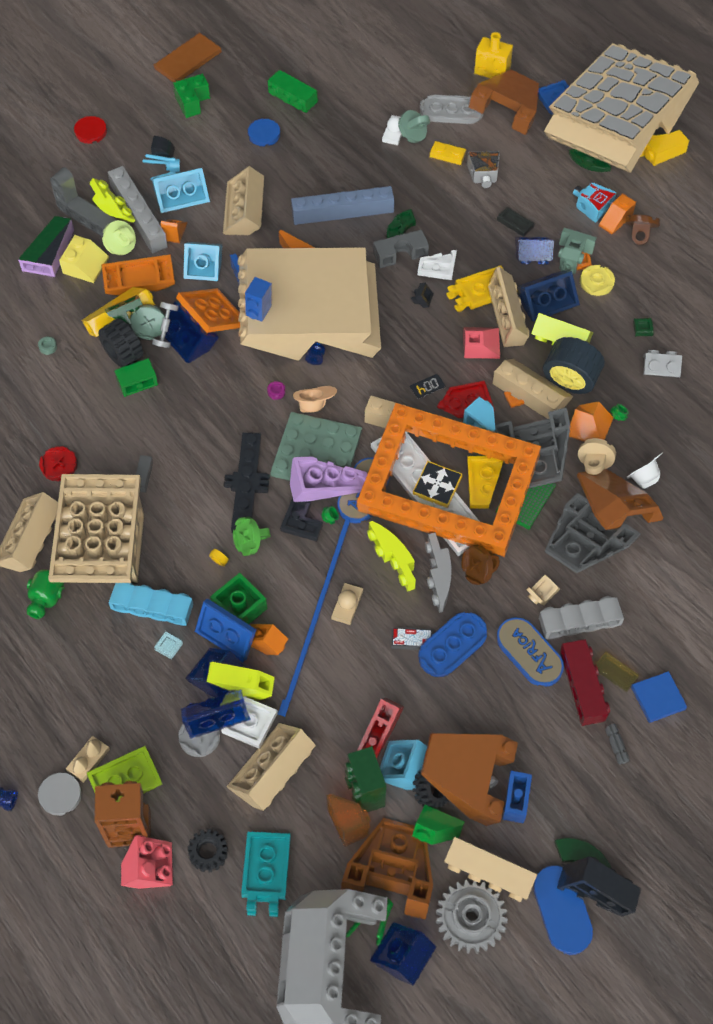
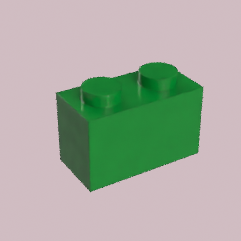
(136, 377)

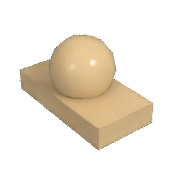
(347, 603)

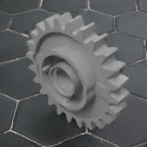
(466, 932)

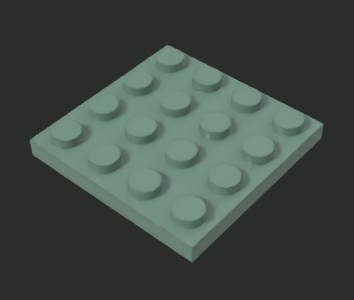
(315, 438)

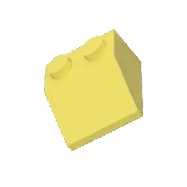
(83, 259)

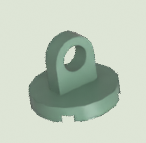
(413, 126)
(147, 321)

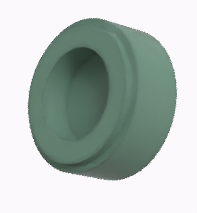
(47, 345)

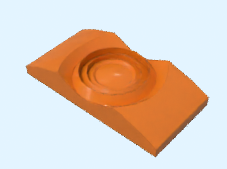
(144, 273)

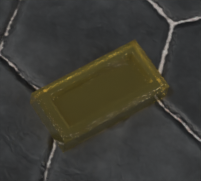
(616, 672)

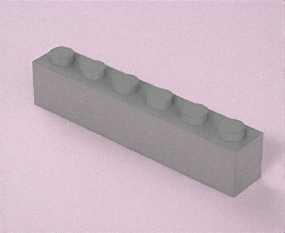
(145, 220)

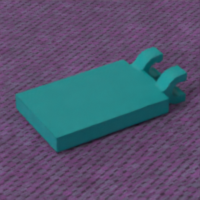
(265, 870)

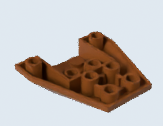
(616, 498)

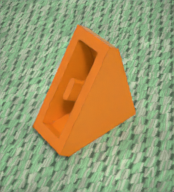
(173, 229)

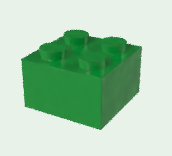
(240, 599)

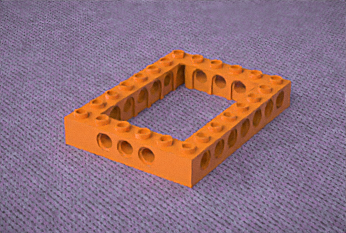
(495, 537)

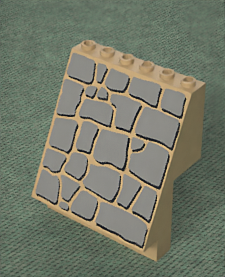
(620, 105)

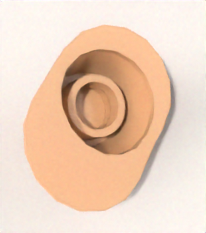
(314, 399)

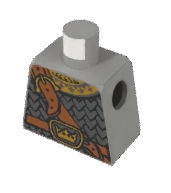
(483, 167)

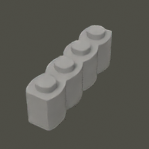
(581, 618)

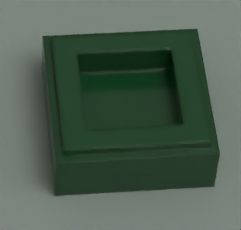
(643, 327)

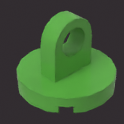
(248, 536)

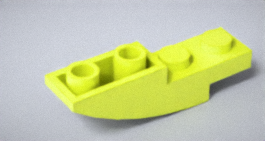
(109, 202)
(393, 550)

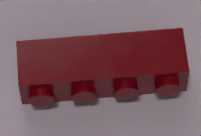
(584, 682)

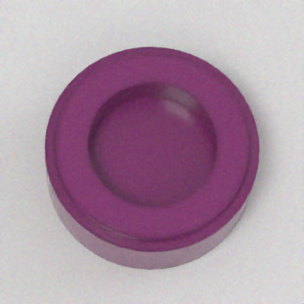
(276, 390)

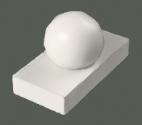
(392, 133)

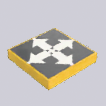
(437, 484)

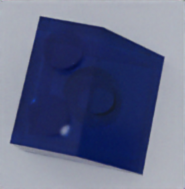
(534, 249)
(199, 673)
(403, 953)

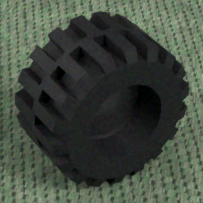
(120, 342)

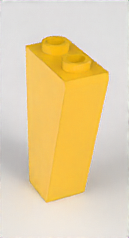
(100, 318)

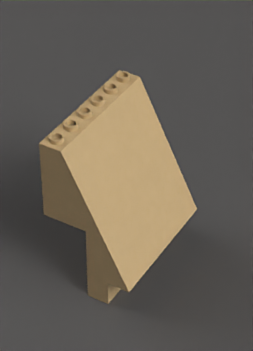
(315, 297)

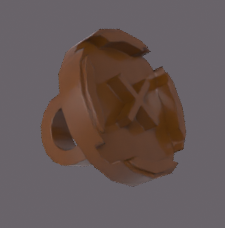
(642, 223)
(479, 564)

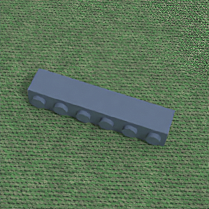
(342, 205)

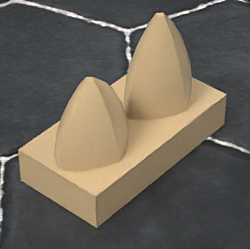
(87, 758)

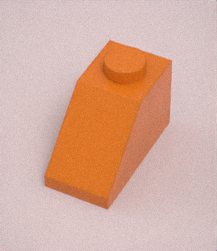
(617, 213)
(268, 639)

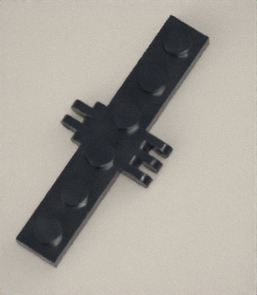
(247, 479)

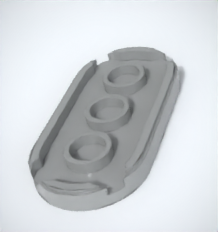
(449, 109)

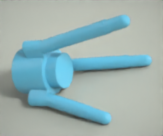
(172, 164)

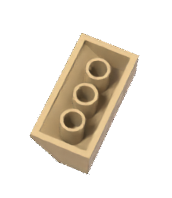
(244, 203)
(508, 309)
(530, 387)
(28, 532)
(271, 766)
(490, 868)

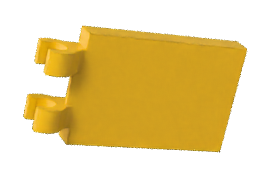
(472, 290)

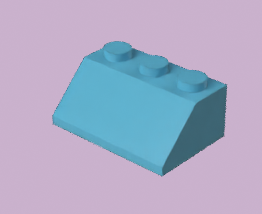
(180, 190)

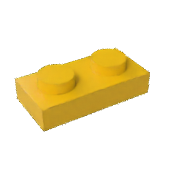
(447, 153)

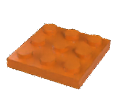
(210, 309)

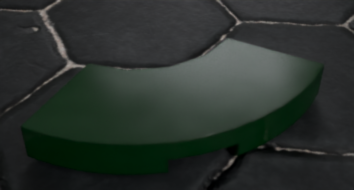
(589, 162)
(401, 223)
(574, 849)

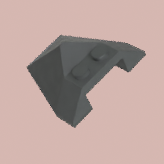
(553, 438)
(581, 538)

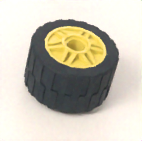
(573, 365)

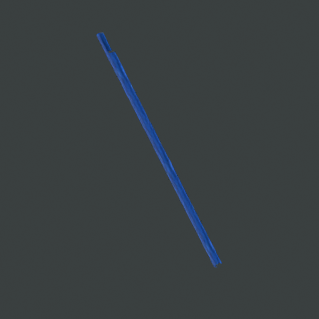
(285, 703)

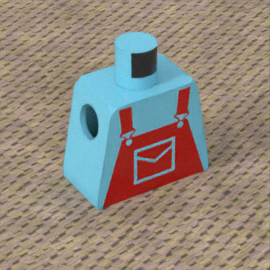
(594, 200)

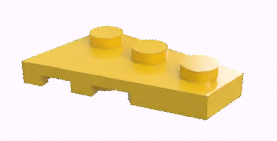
(482, 480)

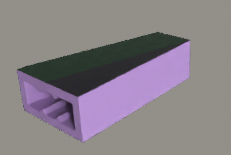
(48, 247)

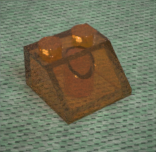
(348, 818)

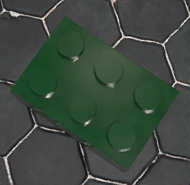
(365, 779)

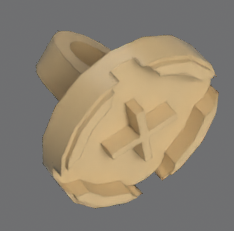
(596, 455)

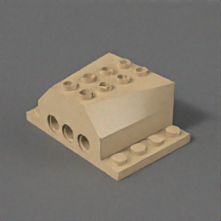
(97, 529)

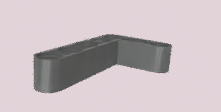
(75, 206)

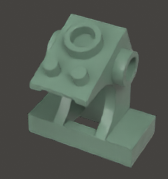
(574, 245)

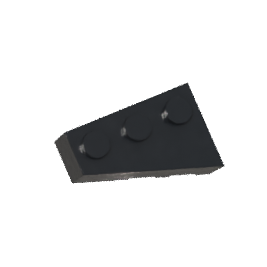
(601, 884)

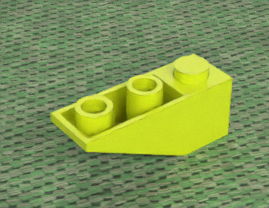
(252, 682)

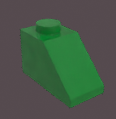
(436, 826)

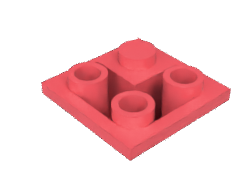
(481, 343)
(147, 864)

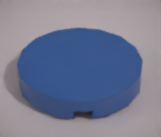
(264, 132)

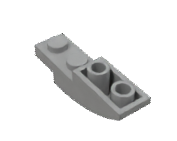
(440, 572)

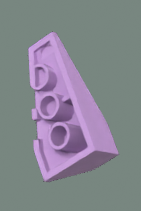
(321, 480)

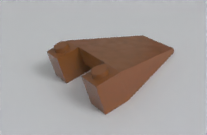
(511, 91)
(463, 770)
(395, 863)

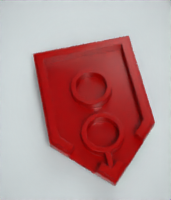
(461, 396)

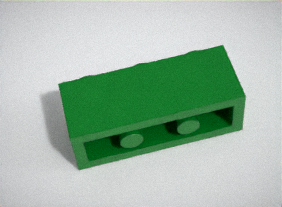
(292, 91)

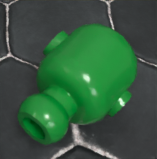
(42, 593)

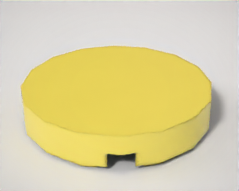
(597, 280)

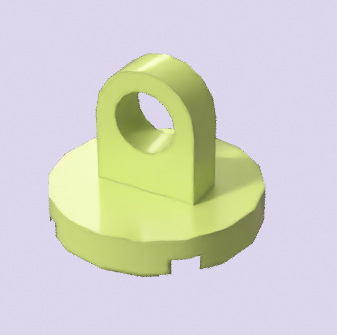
(119, 238)

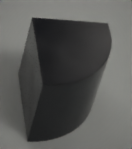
(162, 147)

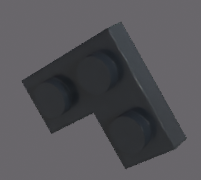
(298, 524)

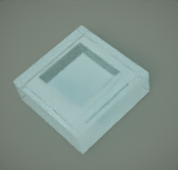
(168, 645)

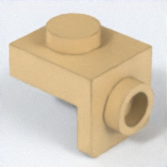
(543, 590)

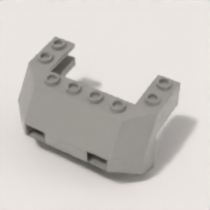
(315, 955)

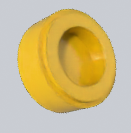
(218, 557)

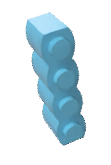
(151, 603)

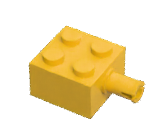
(493, 56)

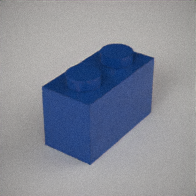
(258, 299)
(517, 797)

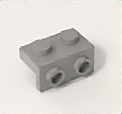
(662, 364)

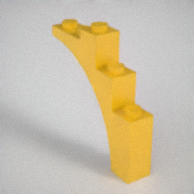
(665, 146)

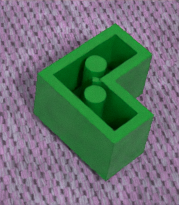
(189, 94)

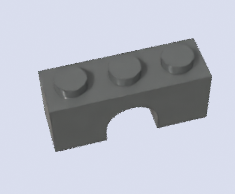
(412, 243)

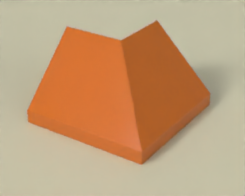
(590, 422)

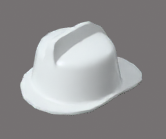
(647, 474)

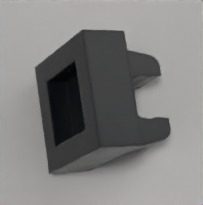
(423, 295)

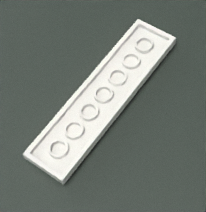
(407, 472)

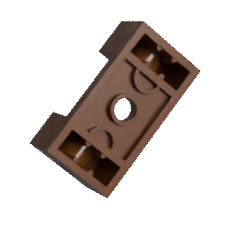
(123, 819)

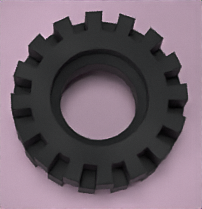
(424, 793)
(207, 863)

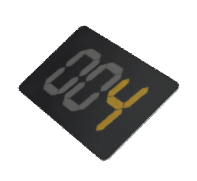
(427, 386)

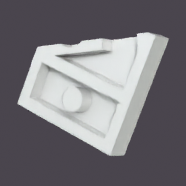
(438, 265)

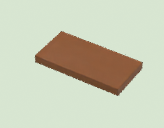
(187, 58)

